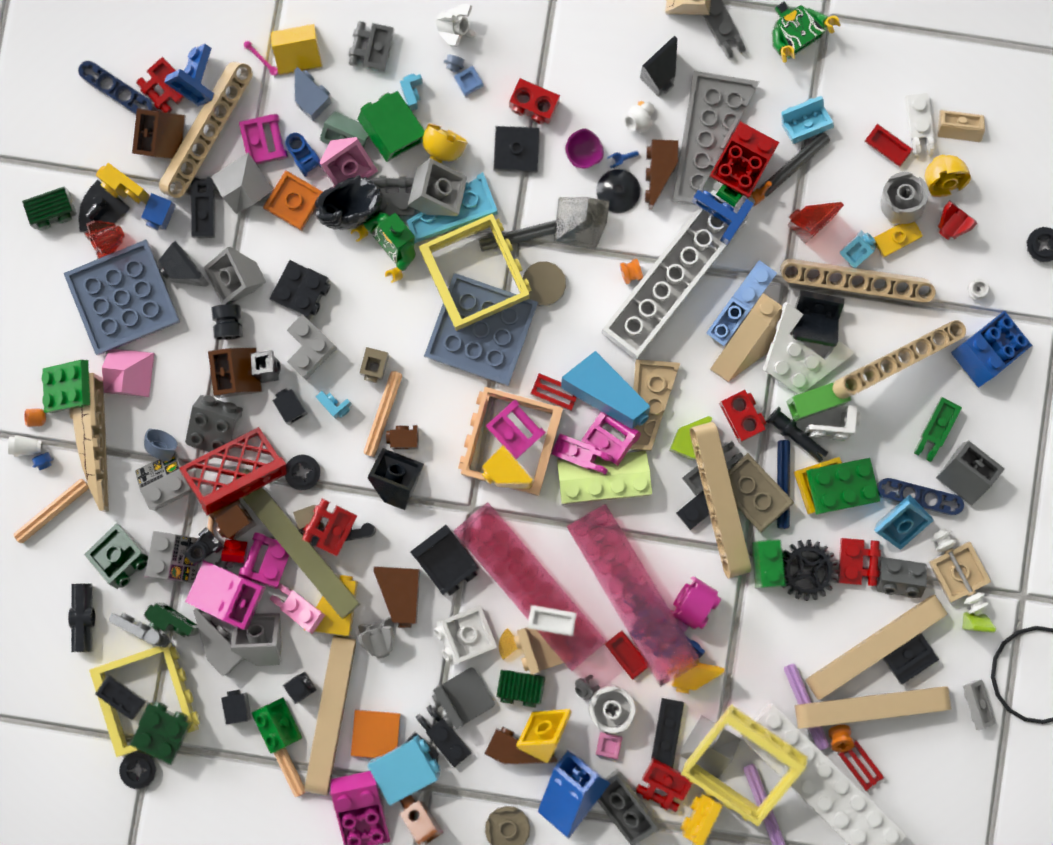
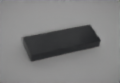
(667, 731)

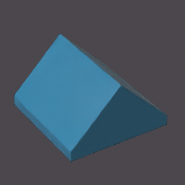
(903, 522)

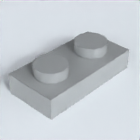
(979, 704)

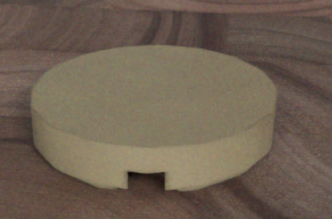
(545, 282)
(507, 826)

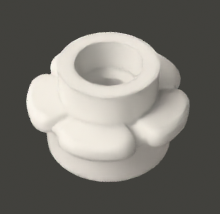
(984, 289)

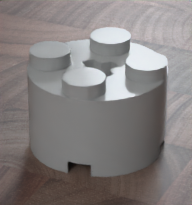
(904, 198)

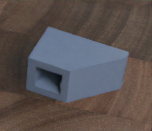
(309, 96)

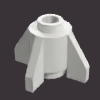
(454, 24)

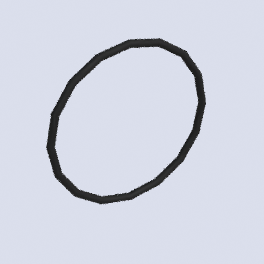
(993, 671)

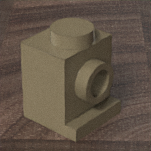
(374, 356)
(304, 517)

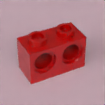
(537, 96)
(737, 418)

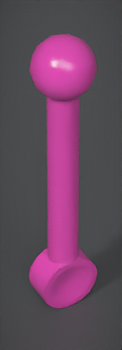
(273, 70)

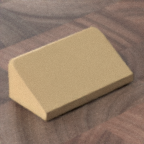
(961, 126)

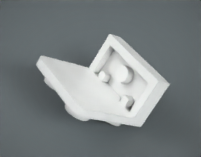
(849, 420)

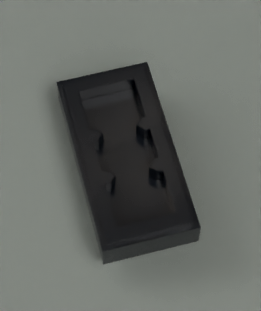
(120, 697)

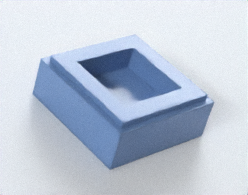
(468, 81)

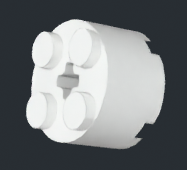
(623, 715)

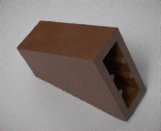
(400, 593)

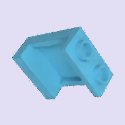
(404, 770)

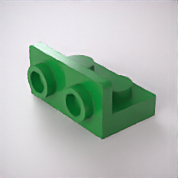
(276, 725)

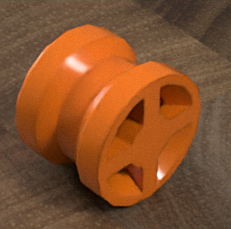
(631, 271)
(841, 738)

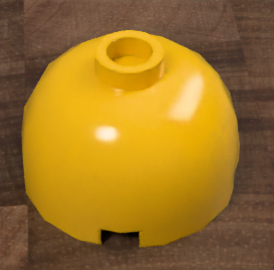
(443, 144)
(946, 174)

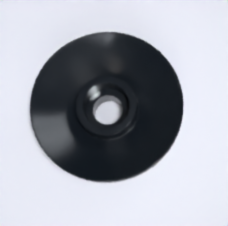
(620, 201)

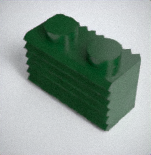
(49, 208)
(520, 687)

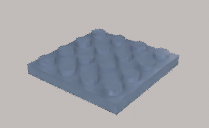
(121, 297)
(485, 347)

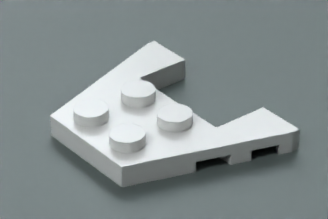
(796, 363)

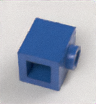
(158, 212)

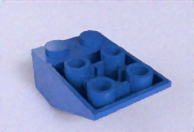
(991, 349)
(571, 793)

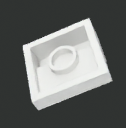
(465, 635)

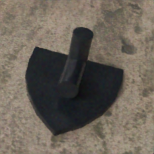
(100, 206)

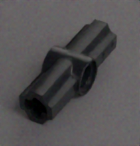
(81, 617)

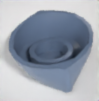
(160, 444)

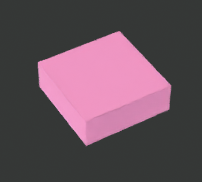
(609, 745)

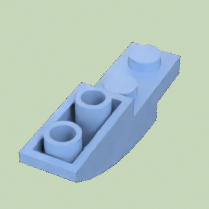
(741, 303)

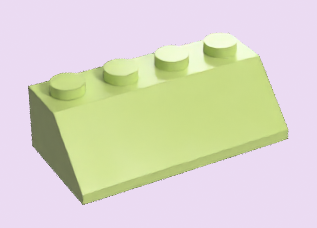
(626, 480)

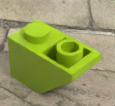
(682, 441)

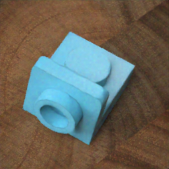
(411, 95)
(858, 249)
(329, 403)

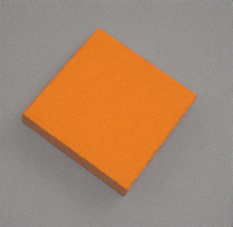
(292, 200)
(374, 733)

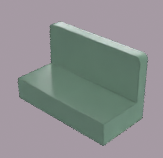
(342, 127)

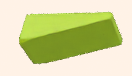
(977, 623)

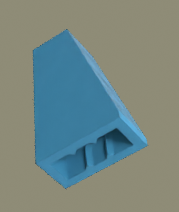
(606, 390)

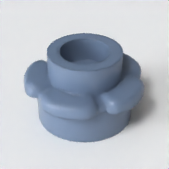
(454, 63)

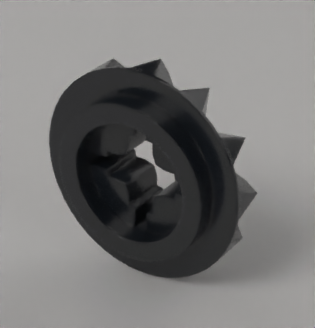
(1033, 244)
(293, 467)
(130, 778)

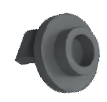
(584, 689)

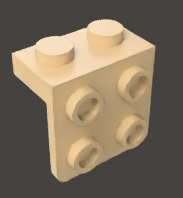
(536, 651)

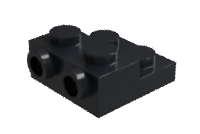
(300, 289)

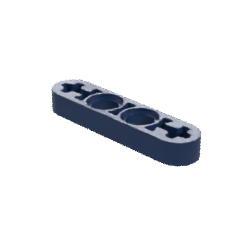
(117, 87)
(920, 494)

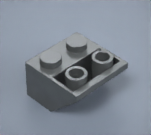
(970, 472)

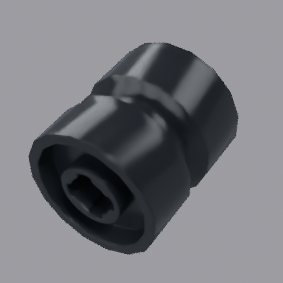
(226, 321)

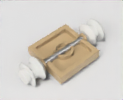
(959, 572)

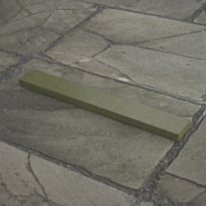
(301, 551)

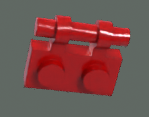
(158, 72)
(336, 529)
(851, 562)
(666, 779)

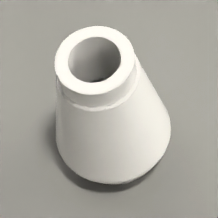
(24, 446)

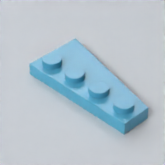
(476, 204)

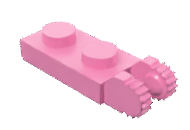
(299, 609)

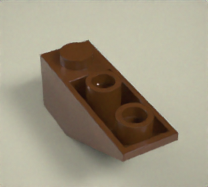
(663, 162)
(504, 749)

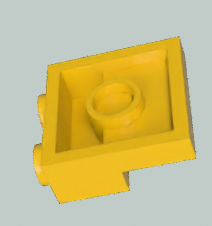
(119, 184)
(701, 819)

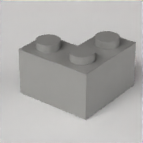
(314, 348)

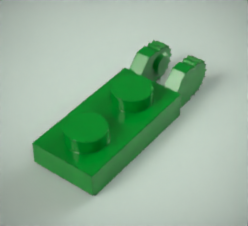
(938, 427)

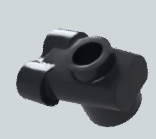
(207, 543)

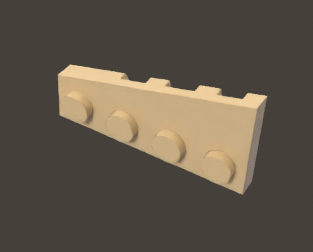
(654, 384)

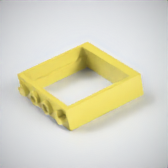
(505, 247)
(178, 677)
(764, 739)

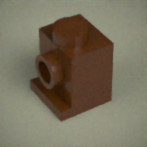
(403, 437)

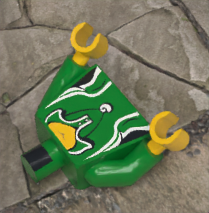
(799, 29)
(393, 238)

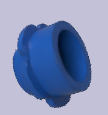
(42, 461)

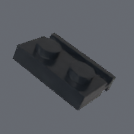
(910, 659)

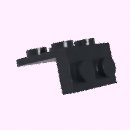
(819, 318)

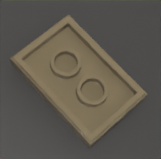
(757, 493)

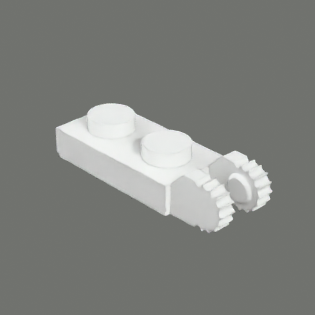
(919, 122)

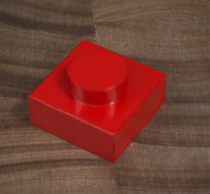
(234, 551)

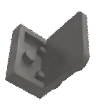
(211, 423)
(463, 698)

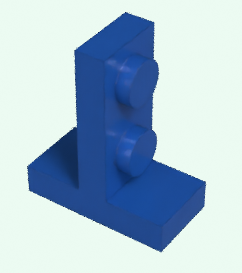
(188, 81)
(723, 212)

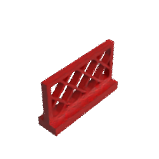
(238, 487)

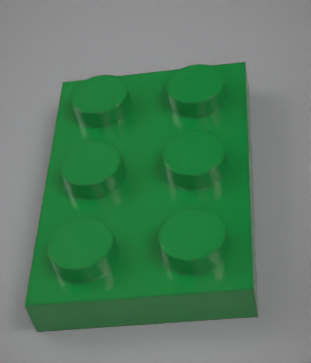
(66, 386)
(843, 486)

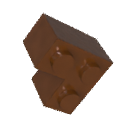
(233, 520)

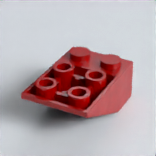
(744, 159)

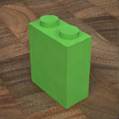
(814, 402)

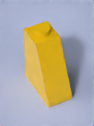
(332, 622)

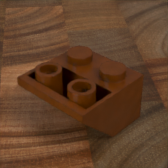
(158, 133)
(233, 372)

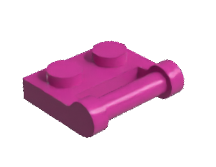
(255, 139)
(509, 434)
(606, 442)
(272, 565)

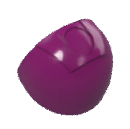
(584, 149)

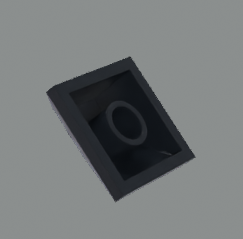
(660, 69)
(180, 267)
(395, 477)

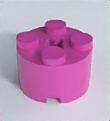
(695, 603)

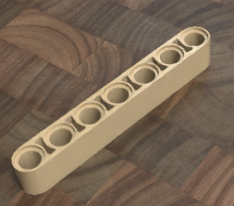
(215, 125)
(867, 285)
(891, 362)
(720, 499)
(876, 647)
(872, 707)
(330, 715)

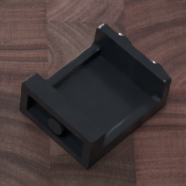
(445, 561)

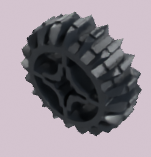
(824, 559)

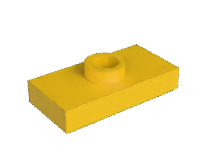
(897, 238)

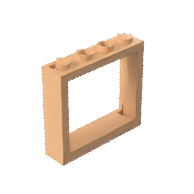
(477, 421)

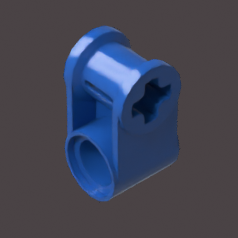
(304, 157)

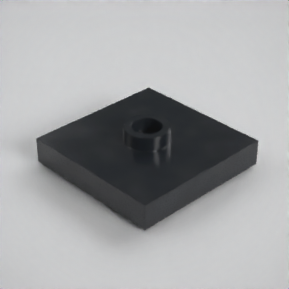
(516, 149)

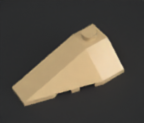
(750, 340)

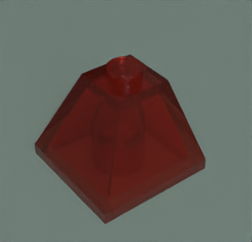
(812, 219)

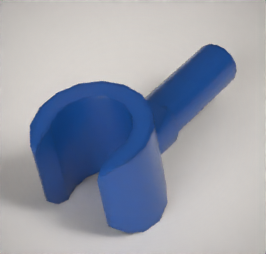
(619, 158)

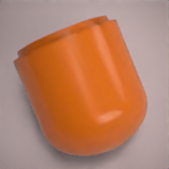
(34, 417)

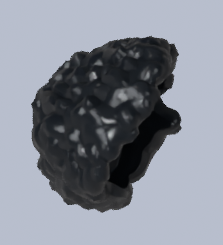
(348, 203)

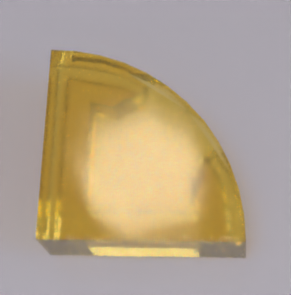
(507, 644)

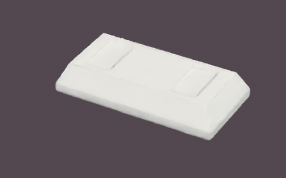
(551, 620)

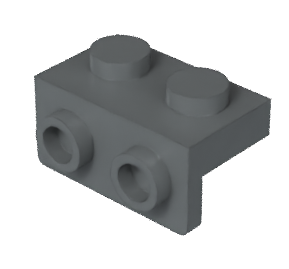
(902, 577)

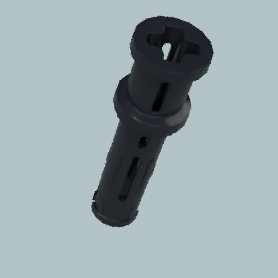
(788, 428)

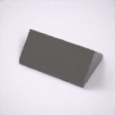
(627, 809)

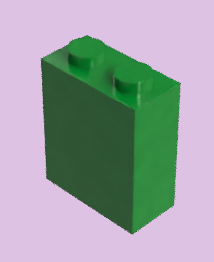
(391, 125)
(768, 563)

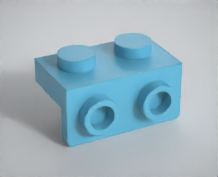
(806, 120)

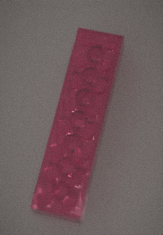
(526, 582)
(633, 595)

